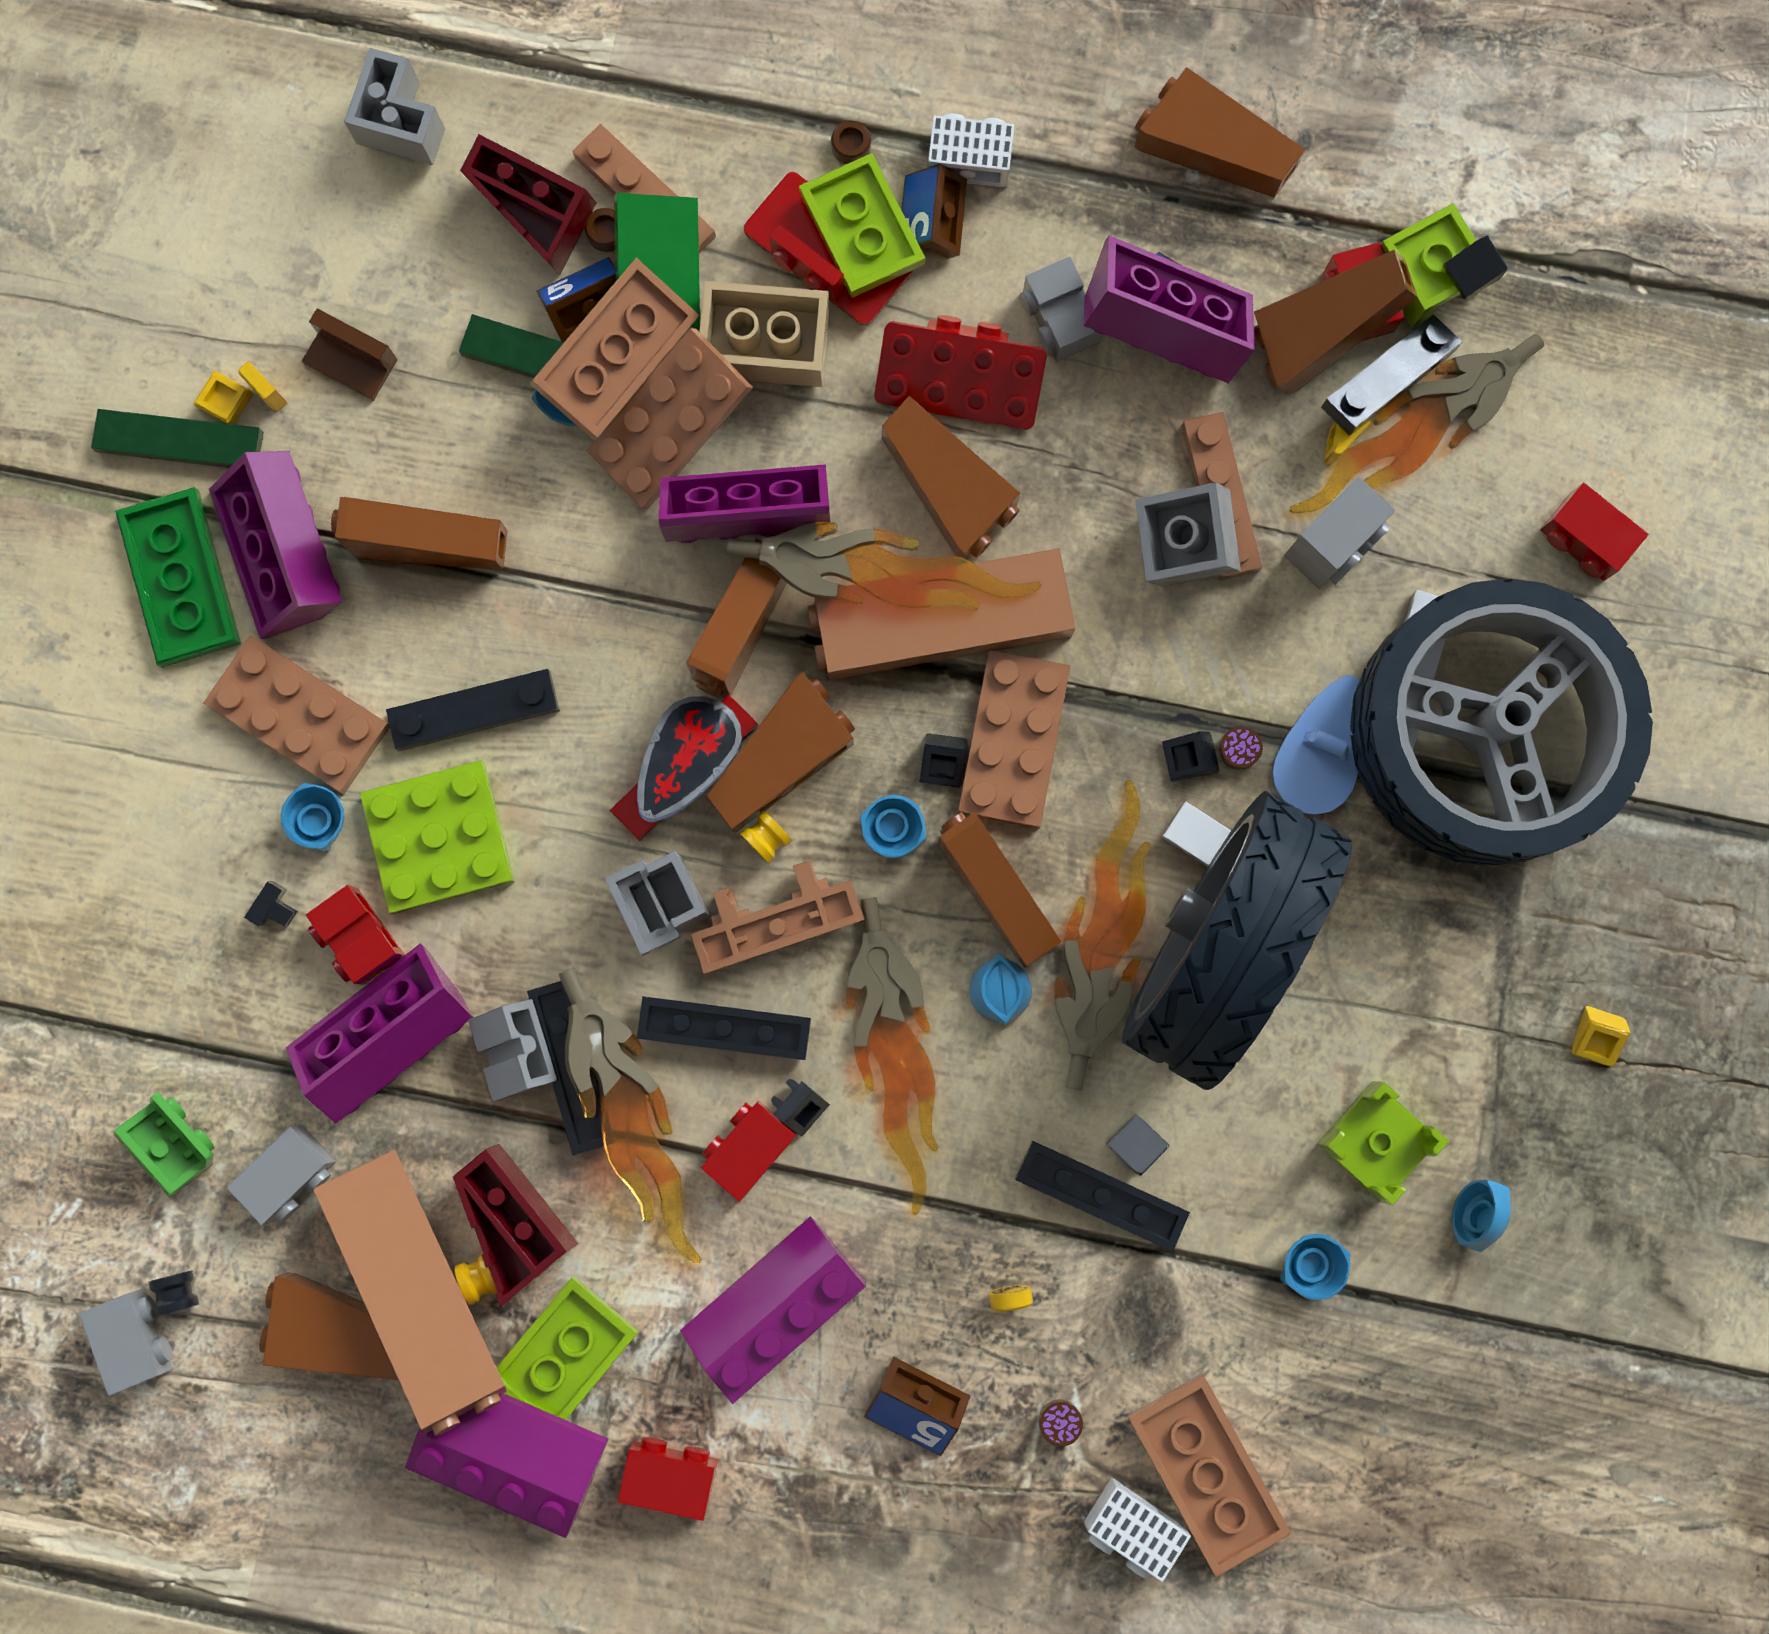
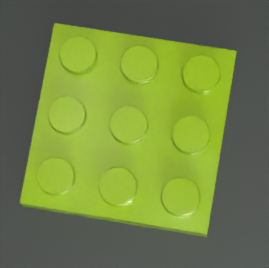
(437, 837)

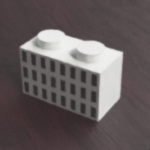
(973, 148)
(1136, 1530)

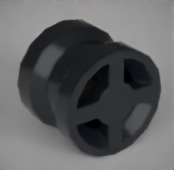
(173, 1293)

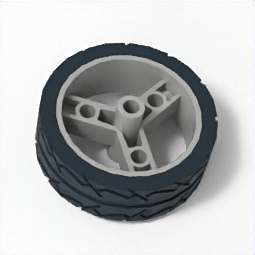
(1574, 648)

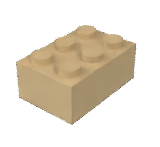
(768, 331)

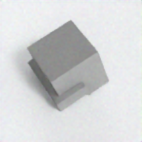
(657, 900)

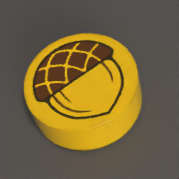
(1011, 1298)

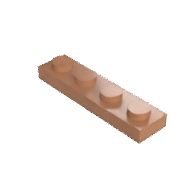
(624, 173)
(1213, 462)

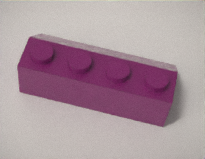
(1170, 310)
(742, 503)
(274, 542)
(377, 1034)
(772, 1309)
(515, 1462)

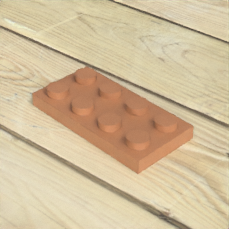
(614, 349)
(669, 418)
(297, 714)
(1014, 739)
(1209, 1475)

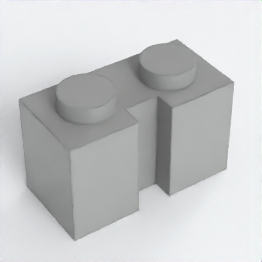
(1057, 302)
(514, 1049)
(281, 1174)
(126, 1341)

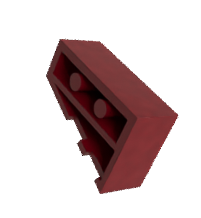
(533, 199)
(511, 1222)

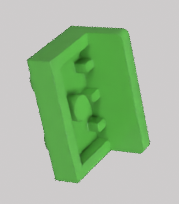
(166, 1144)

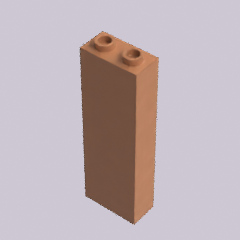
(892, 637)
(410, 1293)

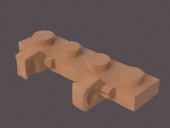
(743, 935)

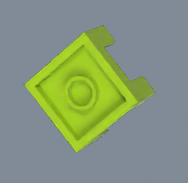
(1426, 249)
(1381, 1142)

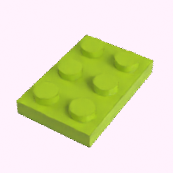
(862, 225)
(565, 1351)

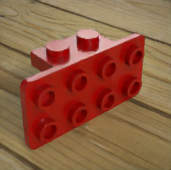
(792, 239)
(961, 371)

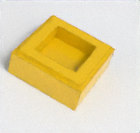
(262, 386)
(223, 398)

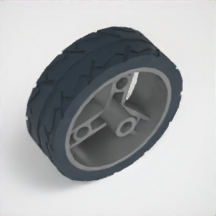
(1237, 941)

